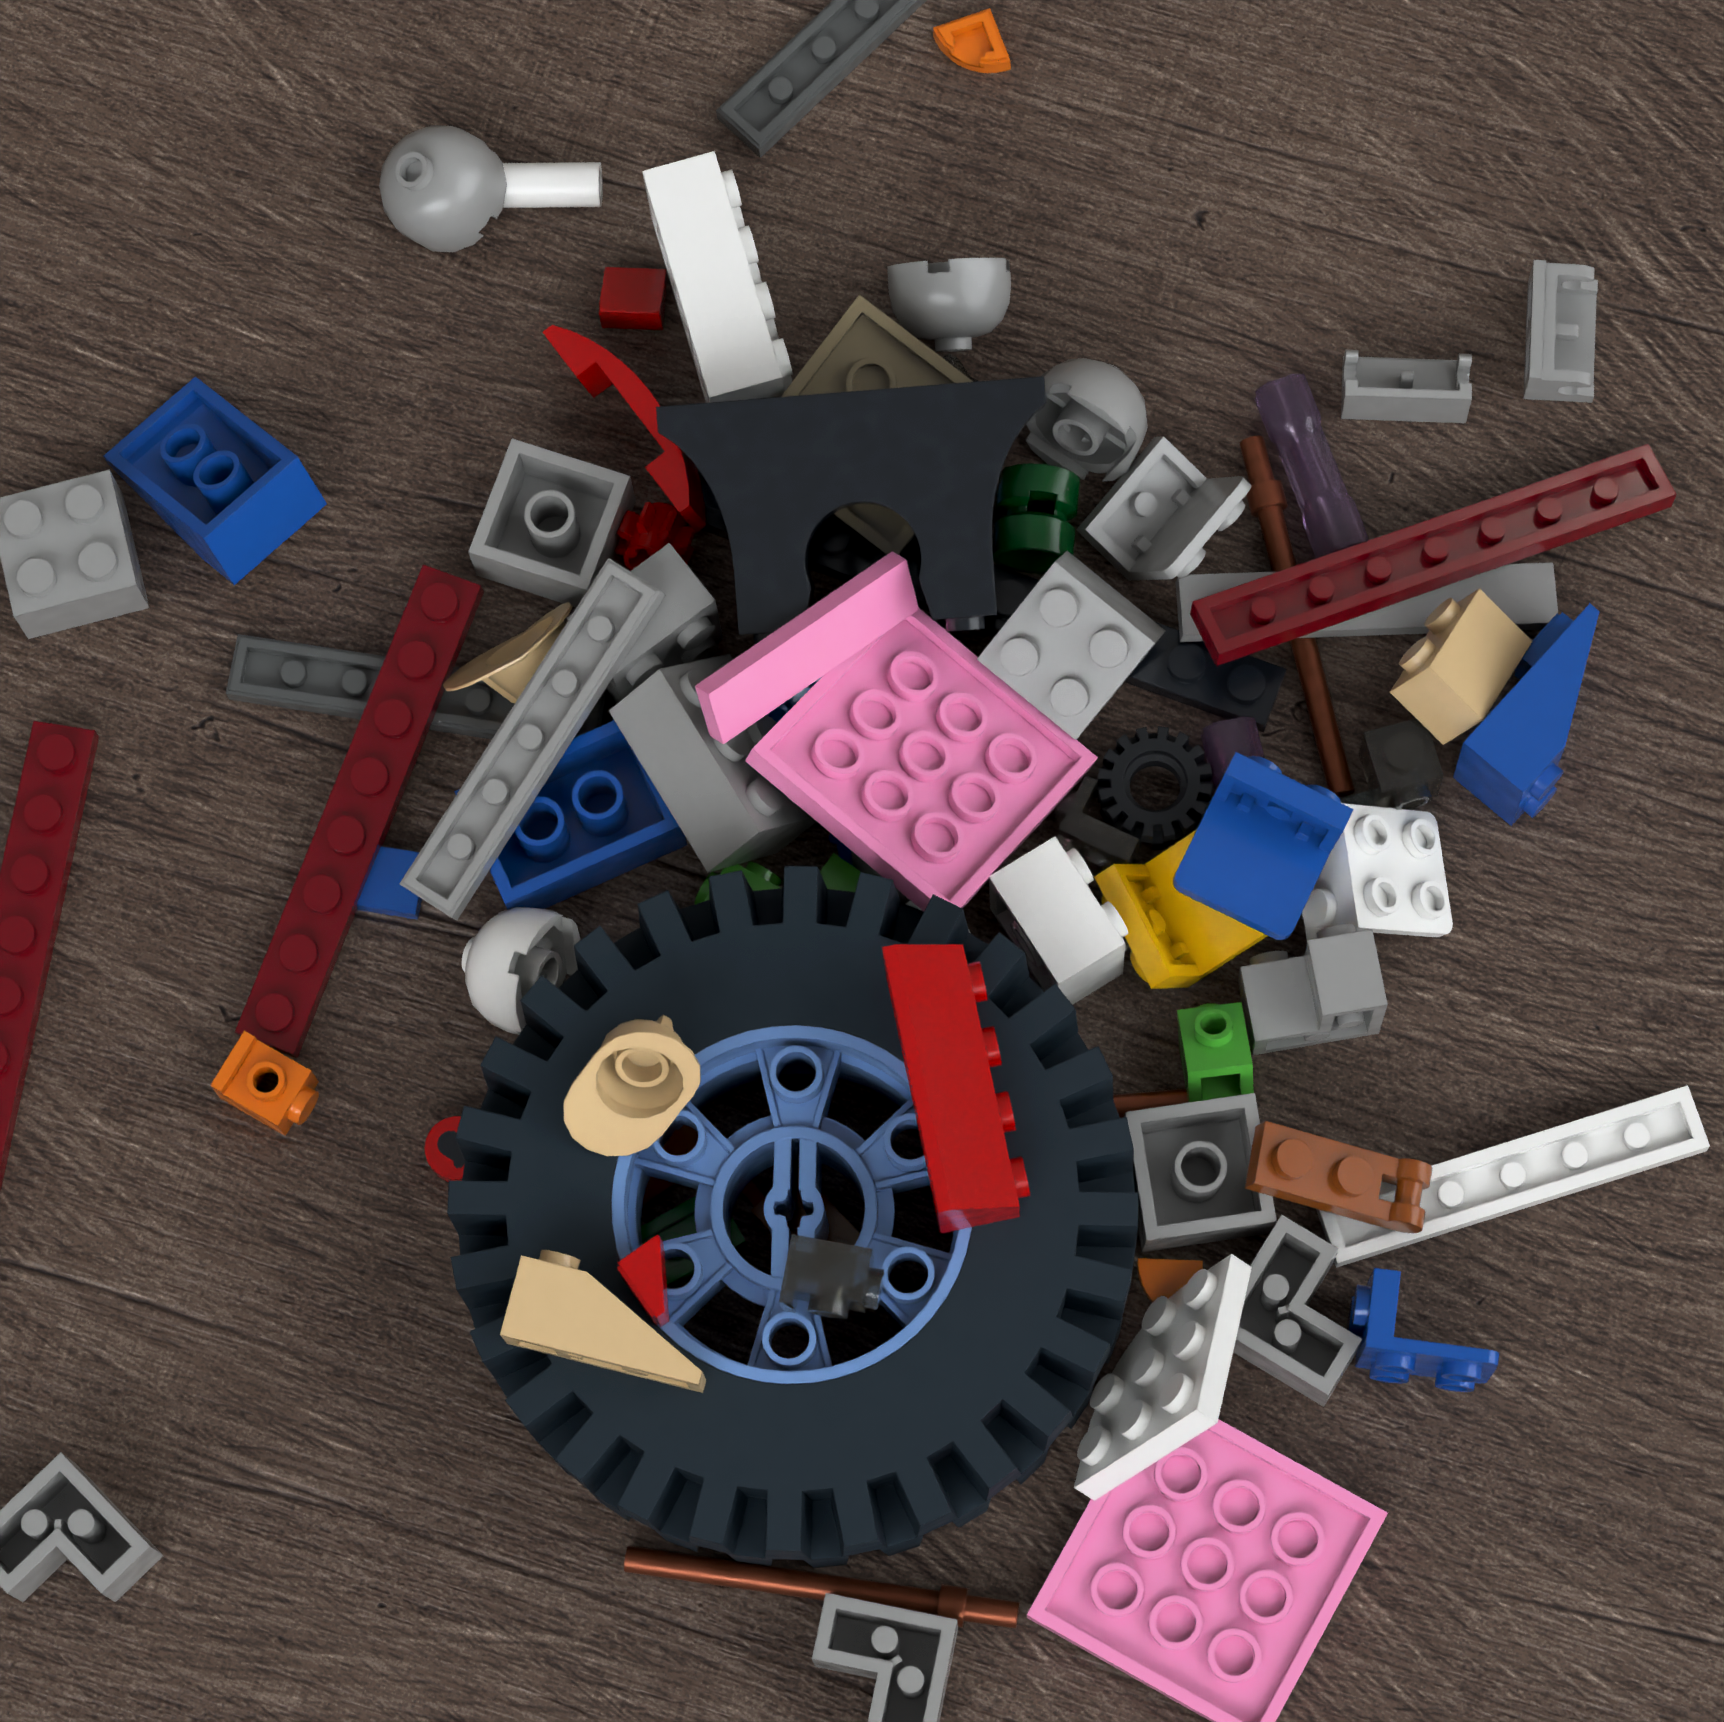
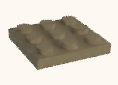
(870, 354)

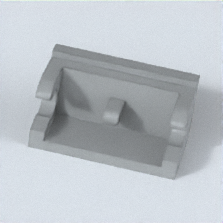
(1560, 332)
(1406, 388)

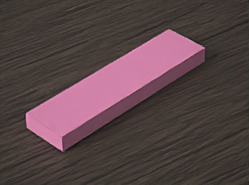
(807, 647)

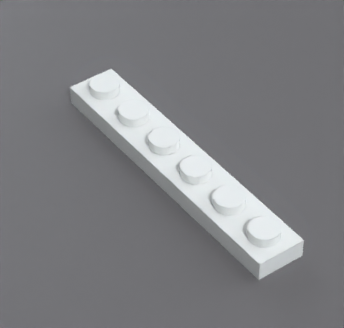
(1534, 1171)

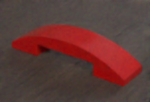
(600, 369)

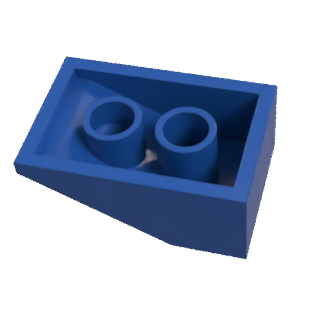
(217, 479)
(1517, 748)

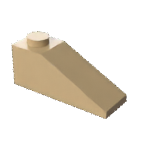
(579, 1319)

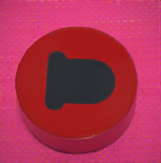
(443, 1150)

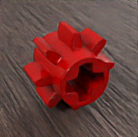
(651, 531)

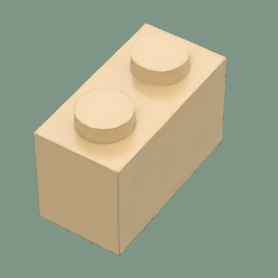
(1459, 665)

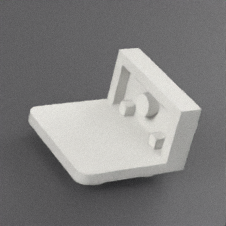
(1383, 876)

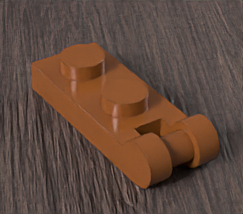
(1337, 1177)

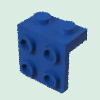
(1261, 846)
(1394, 1358)

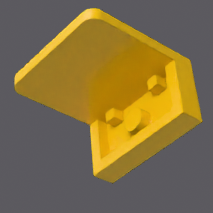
(1170, 934)

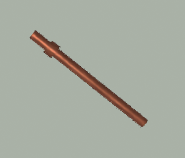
(1267, 503)
(948, 1602)

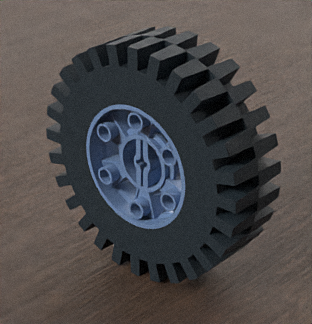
(796, 1449)

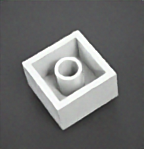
(1058, 921)

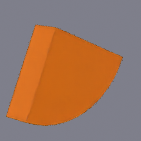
(974, 43)
(1165, 1276)

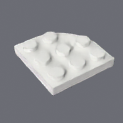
(1166, 1380)

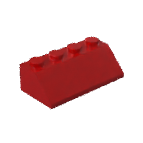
(953, 1086)

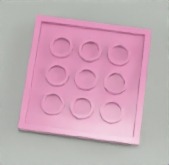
(922, 762)
(1210, 1574)

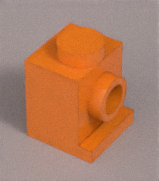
(244, 1069)

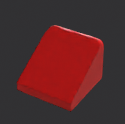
(633, 298)
(646, 1277)

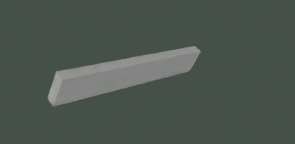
(1520, 590)
(532, 739)

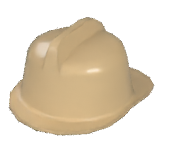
(513, 662)
(631, 1088)

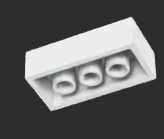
(717, 280)

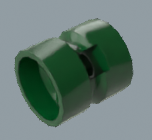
(1036, 512)

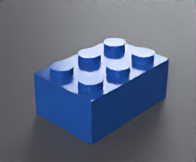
(586, 825)

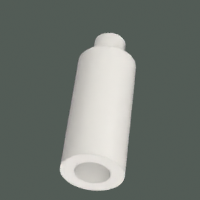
(553, 185)

